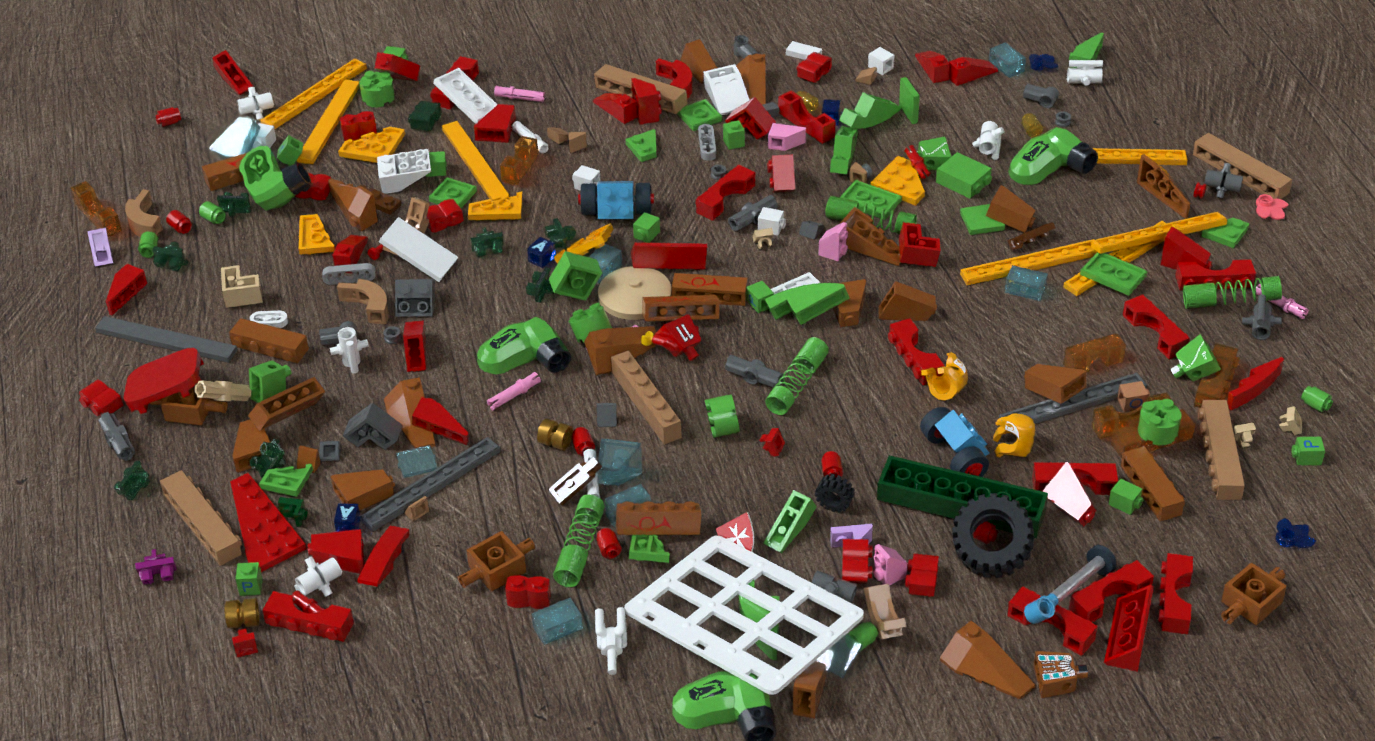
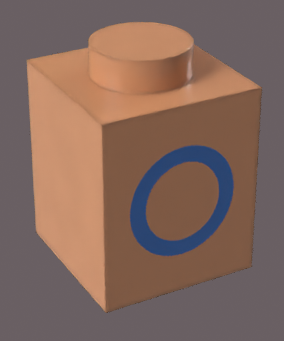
(1132, 395)

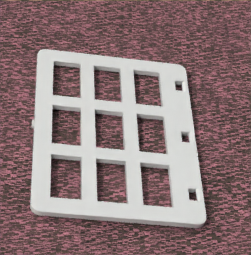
(733, 656)

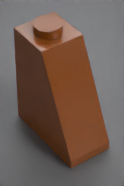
(697, 59)
(1011, 210)
(907, 302)
(849, 311)
(1055, 382)
(247, 444)
(363, 487)
(808, 690)

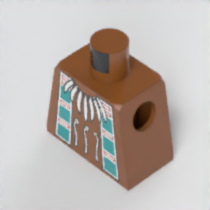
(1057, 673)

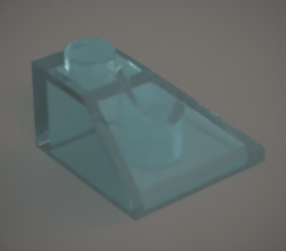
(619, 461)

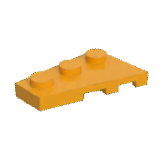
(503, 208)
(313, 236)

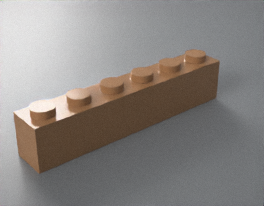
(619, 82)
(1254, 173)
(646, 397)
(1221, 450)
(201, 517)

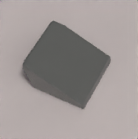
(772, 109)
(811, 229)
(606, 415)
(330, 451)

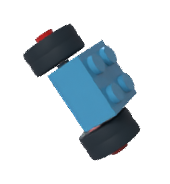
(615, 199)
(946, 425)

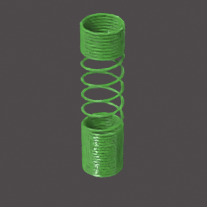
(838, 209)
(1205, 294)
(807, 362)
(574, 557)

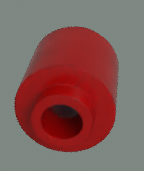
(168, 116)
(178, 221)
(582, 440)
(831, 464)
(986, 532)
(608, 543)

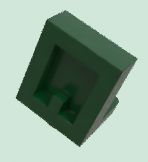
(294, 509)

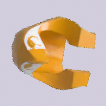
(951, 382)
(1018, 425)

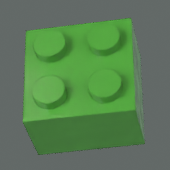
(575, 276)

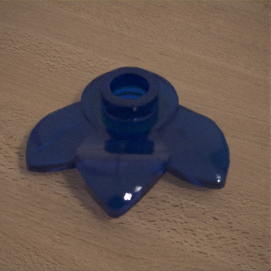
(1039, 62)
(1293, 535)

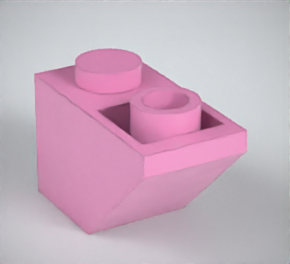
(785, 137)
(833, 242)
(888, 565)

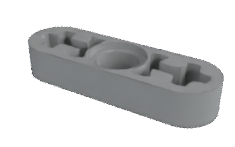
(707, 146)
(354, 268)

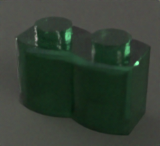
(425, 115)

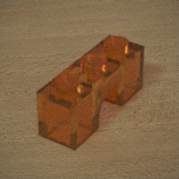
(515, 167)
(1108, 348)

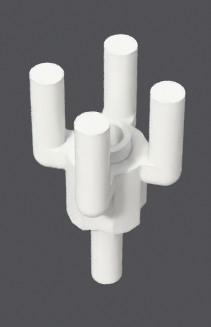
(611, 639)

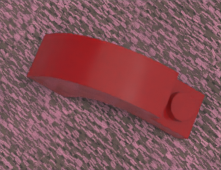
(677, 72)

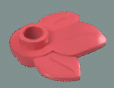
(1270, 207)

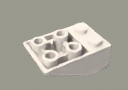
(725, 88)
(402, 169)

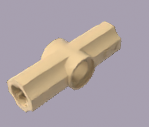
(222, 391)

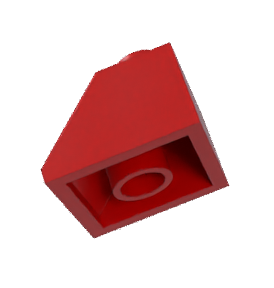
(647, 101)

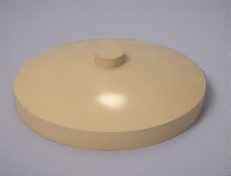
(623, 290)

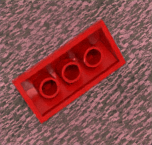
(669, 255)
(1129, 629)

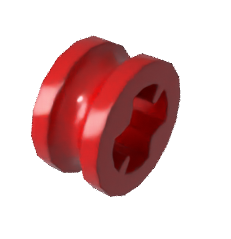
(1199, 190)

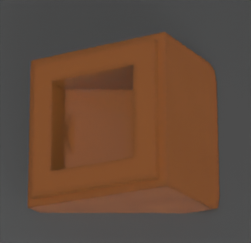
(308, 456)

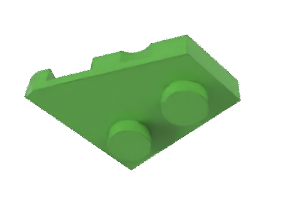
(643, 145)
(1227, 234)
(286, 480)
(647, 548)

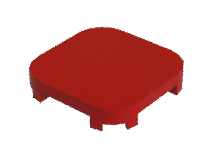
(162, 378)

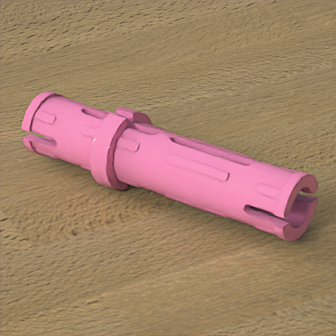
(512, 93)
(1288, 305)
(521, 386)

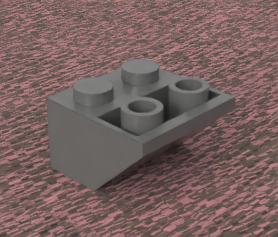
(414, 297)

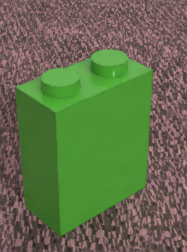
(963, 175)

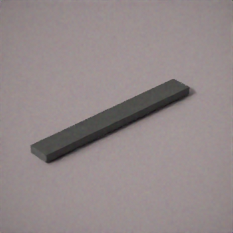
(165, 338)
(1086, 398)
(430, 484)

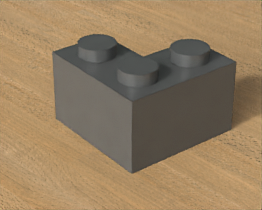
(374, 425)

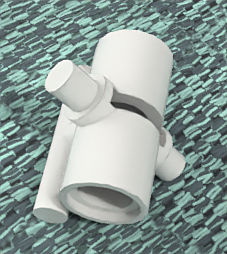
(1085, 72)
(255, 103)
(990, 139)
(349, 348)
(318, 576)

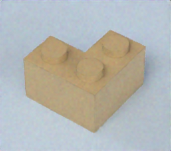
(240, 289)

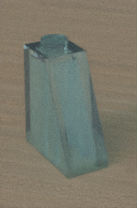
(237, 138)

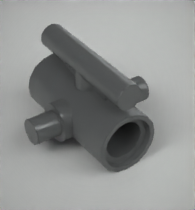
(1223, 180)
(1262, 319)
(837, 587)

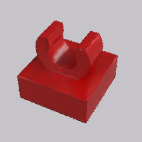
(773, 442)
(244, 643)

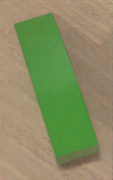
(869, 112)
(843, 149)
(807, 300)
(756, 613)

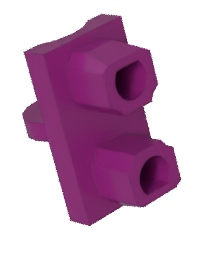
(156, 564)

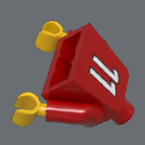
(677, 337)

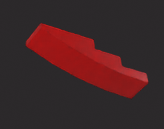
(1258, 381)
(383, 555)

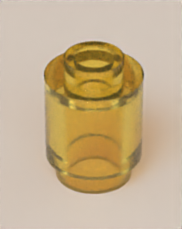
(810, 101)
(1032, 125)

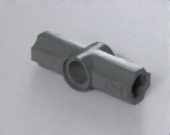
(751, 212)
(753, 371)
(116, 436)

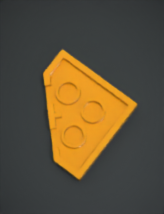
(373, 145)
(902, 180)
(594, 239)

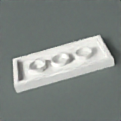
(465, 94)
(418, 249)

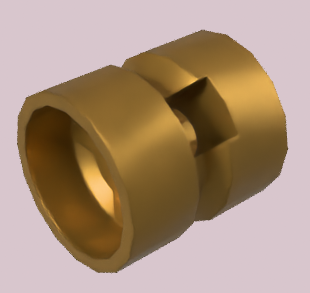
(553, 434)
(242, 613)

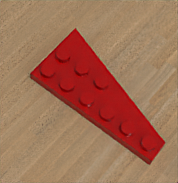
(264, 529)

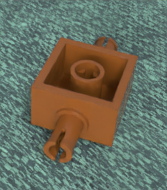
(190, 408)
(495, 561)
(1253, 594)

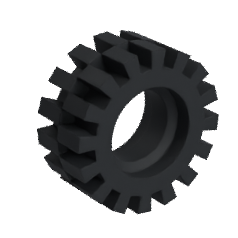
(832, 484)

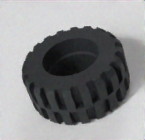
(986, 510)

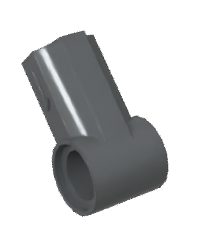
(742, 47)
(1045, 96)
(330, 335)

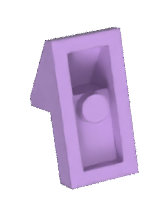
(100, 247)
(850, 532)

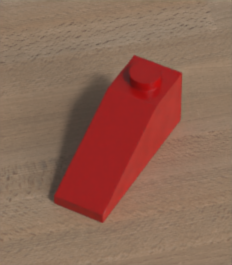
(934, 65)
(968, 69)
(231, 72)
(618, 105)
(349, 250)
(125, 285)
(436, 419)

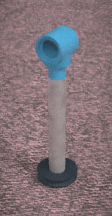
(1099, 560)

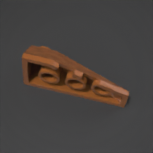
(753, 76)
(1162, 186)
(355, 203)
(868, 239)
(612, 341)
(401, 405)
(979, 656)

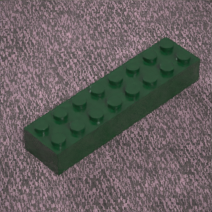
(946, 491)

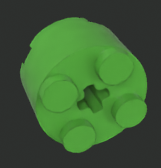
(377, 88)
(589, 320)
(722, 416)
(1159, 421)

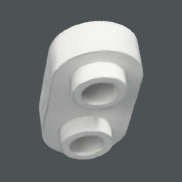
(272, 318)

